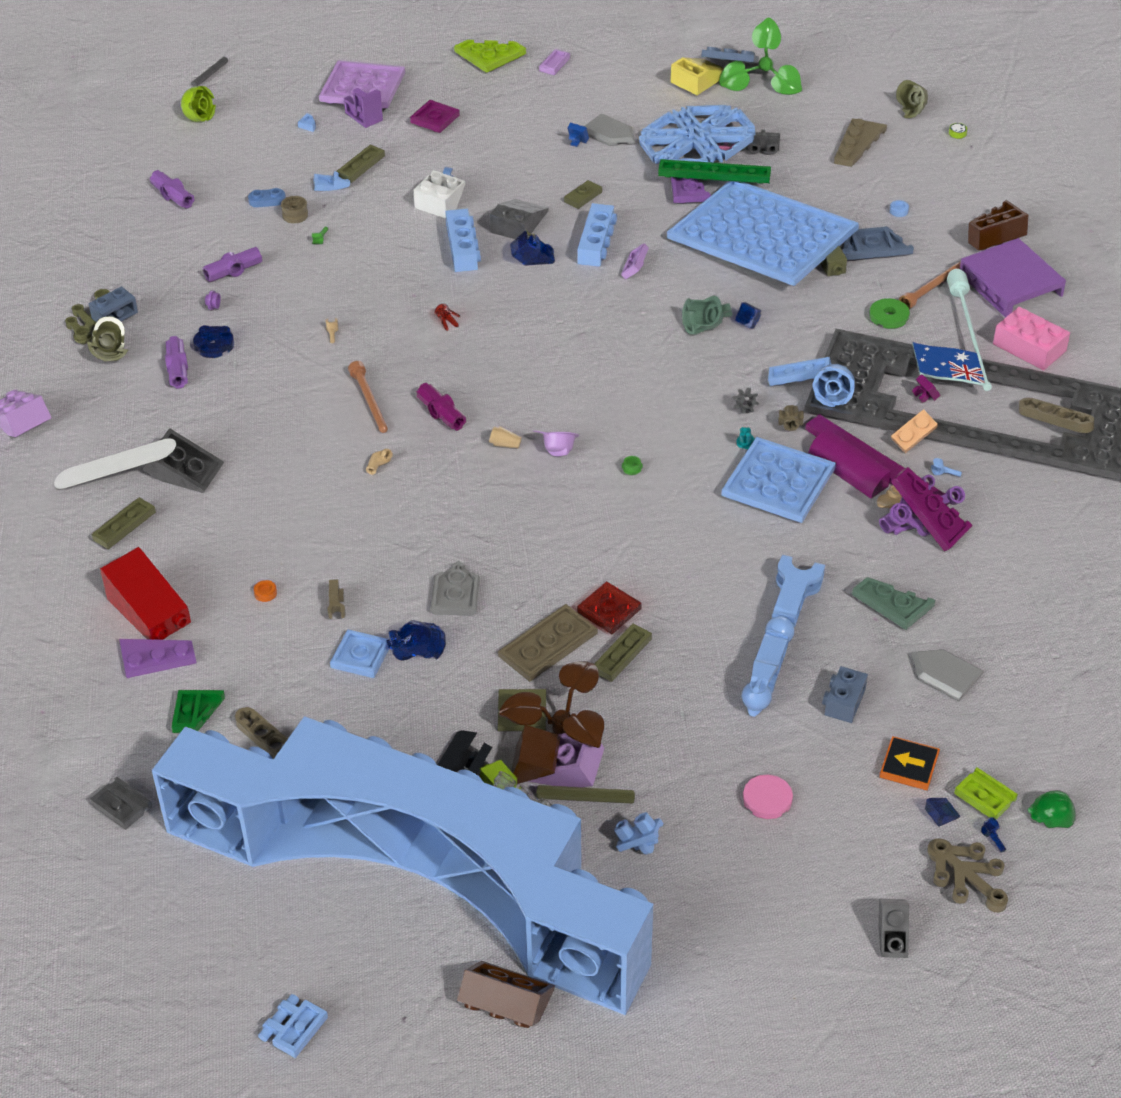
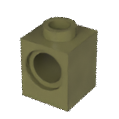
(835, 263)

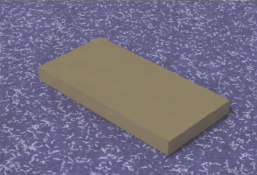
(547, 642)

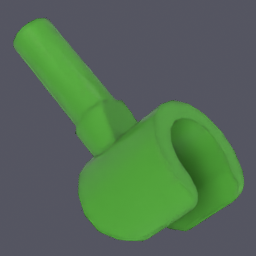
(318, 237)

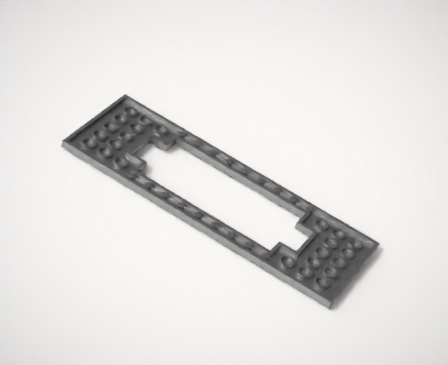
(872, 356)

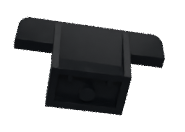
(458, 756)

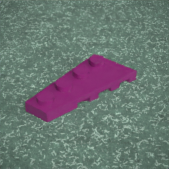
(935, 515)

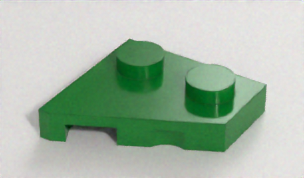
(195, 708)

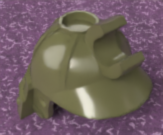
(912, 98)
(108, 339)

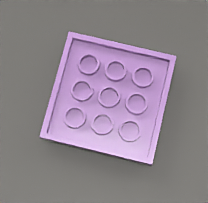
(366, 76)

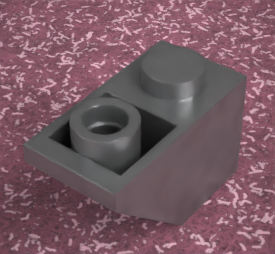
(893, 928)

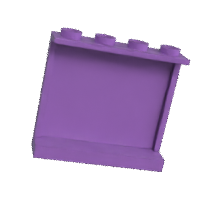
(1010, 275)

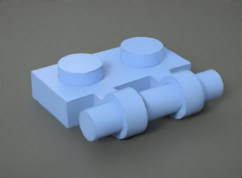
(298, 1029)

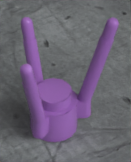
(889, 526)

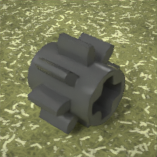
(740, 398)

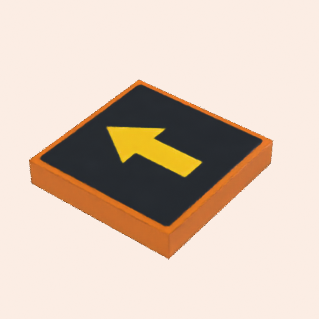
(909, 763)

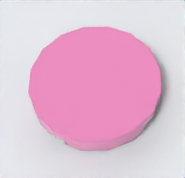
(767, 796)

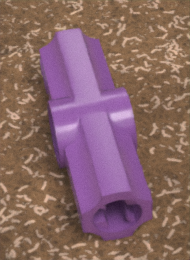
(172, 189)
(232, 264)
(176, 362)

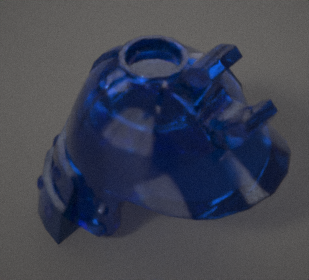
(417, 639)

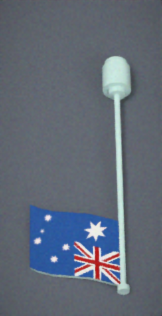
(951, 362)

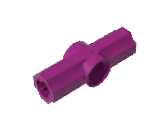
(441, 406)

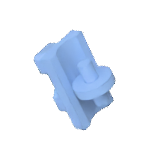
(641, 836)

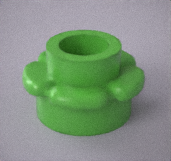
(632, 465)

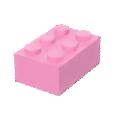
(1031, 338)

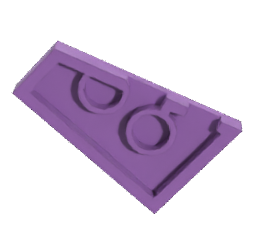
(688, 190)
(152, 656)

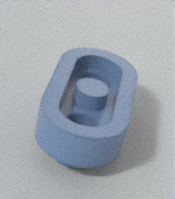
(266, 198)

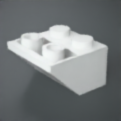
(438, 193)

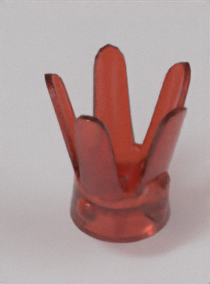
(444, 313)

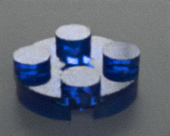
(221, 335)

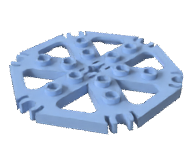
(697, 135)

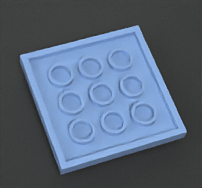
(778, 479)

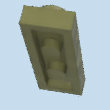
(361, 163)
(123, 523)
(622, 652)

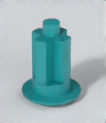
(745, 438)

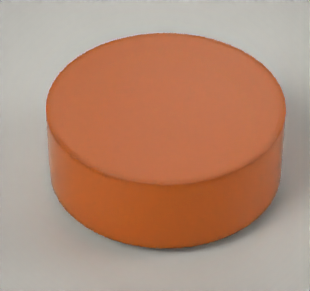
(265, 591)

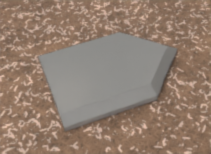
(610, 131)
(455, 591)
(945, 672)

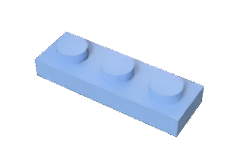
(796, 371)

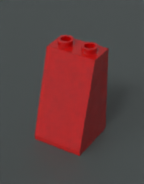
(144, 596)

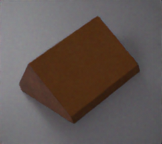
(535, 754)

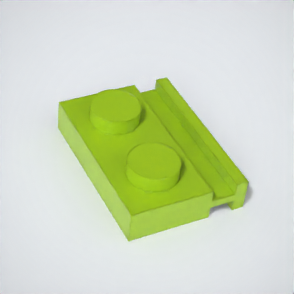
(985, 793)

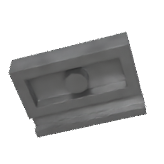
(121, 803)

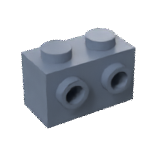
(116, 303)
(845, 694)

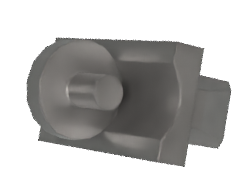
(765, 142)

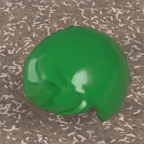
(1053, 809)

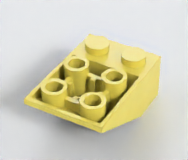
(695, 74)

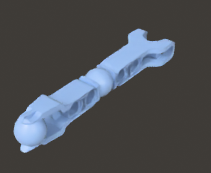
(779, 631)

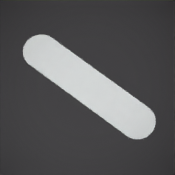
(115, 463)

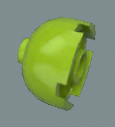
(198, 104)

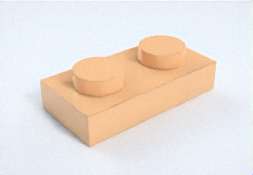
(914, 431)

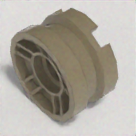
(294, 209)

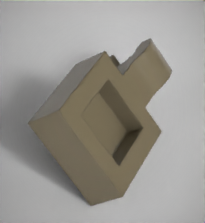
(336, 596)

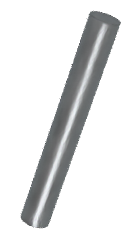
(209, 71)

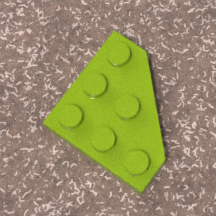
(490, 53)

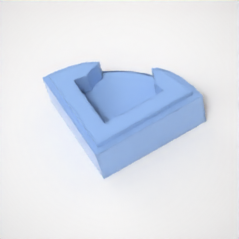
(307, 123)

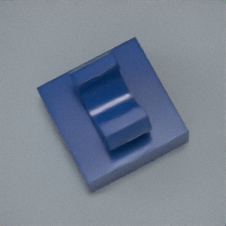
(577, 134)

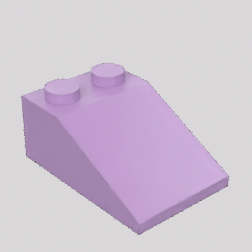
(575, 764)

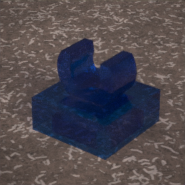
(748, 315)

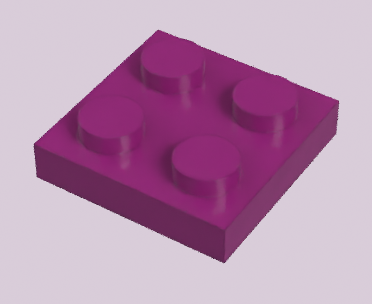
(434, 116)

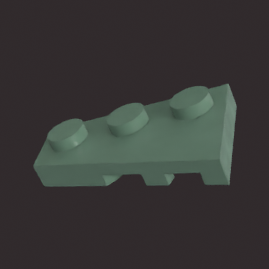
(895, 605)

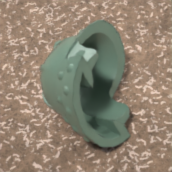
(704, 314)

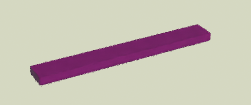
(820, 423)

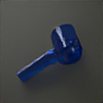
(989, 829)

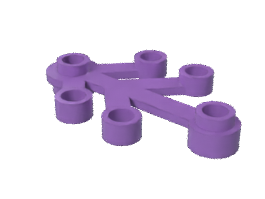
(907, 512)

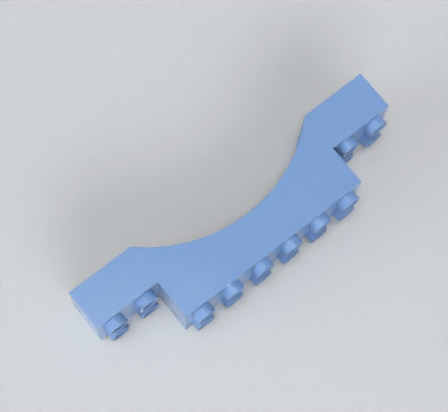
(376, 804)

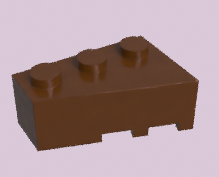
(998, 226)

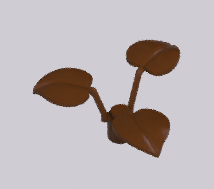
(584, 727)

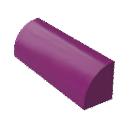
(851, 463)

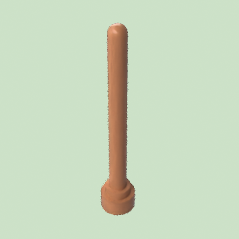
(910, 299)
(357, 371)

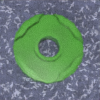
(898, 317)

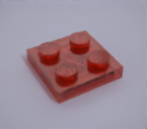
(609, 607)

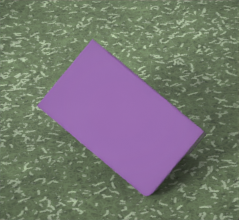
(364, 107)

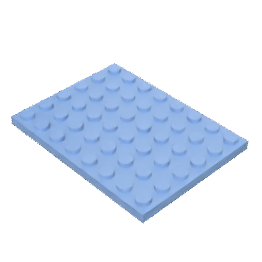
(763, 231)

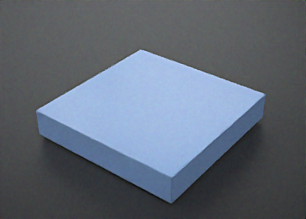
(360, 653)

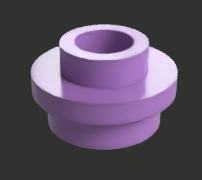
(212, 300)

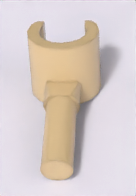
(332, 327)

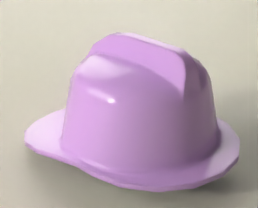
(559, 442)

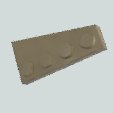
(857, 140)

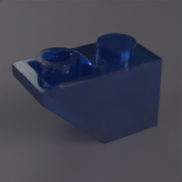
(531, 250)

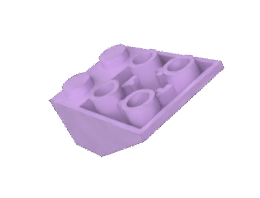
(22, 412)

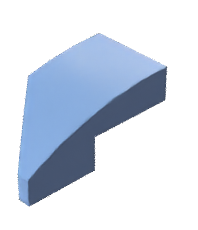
(329, 182)

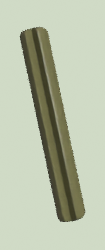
(585, 794)

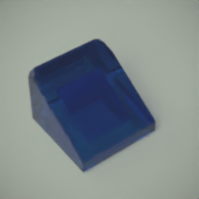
(941, 811)

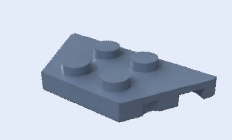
(875, 243)

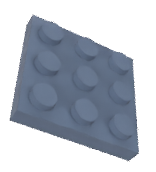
(730, 54)

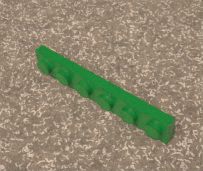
(714, 171)

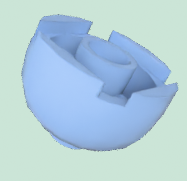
(834, 385)

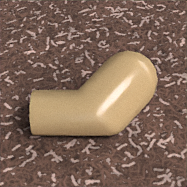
(377, 459)

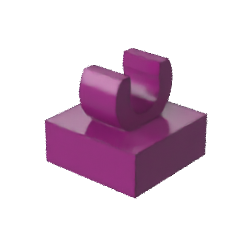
(926, 388)

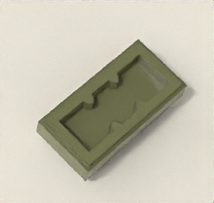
(583, 194)

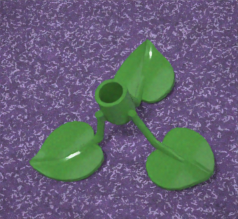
(764, 36)

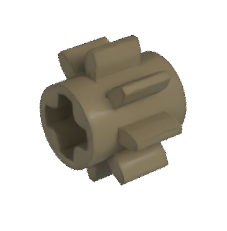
(791, 417)

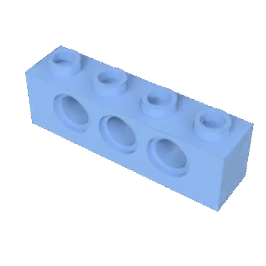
(596, 234)
(462, 240)

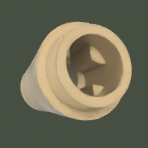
(504, 438)

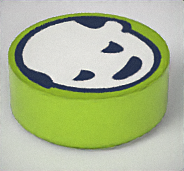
(958, 130)

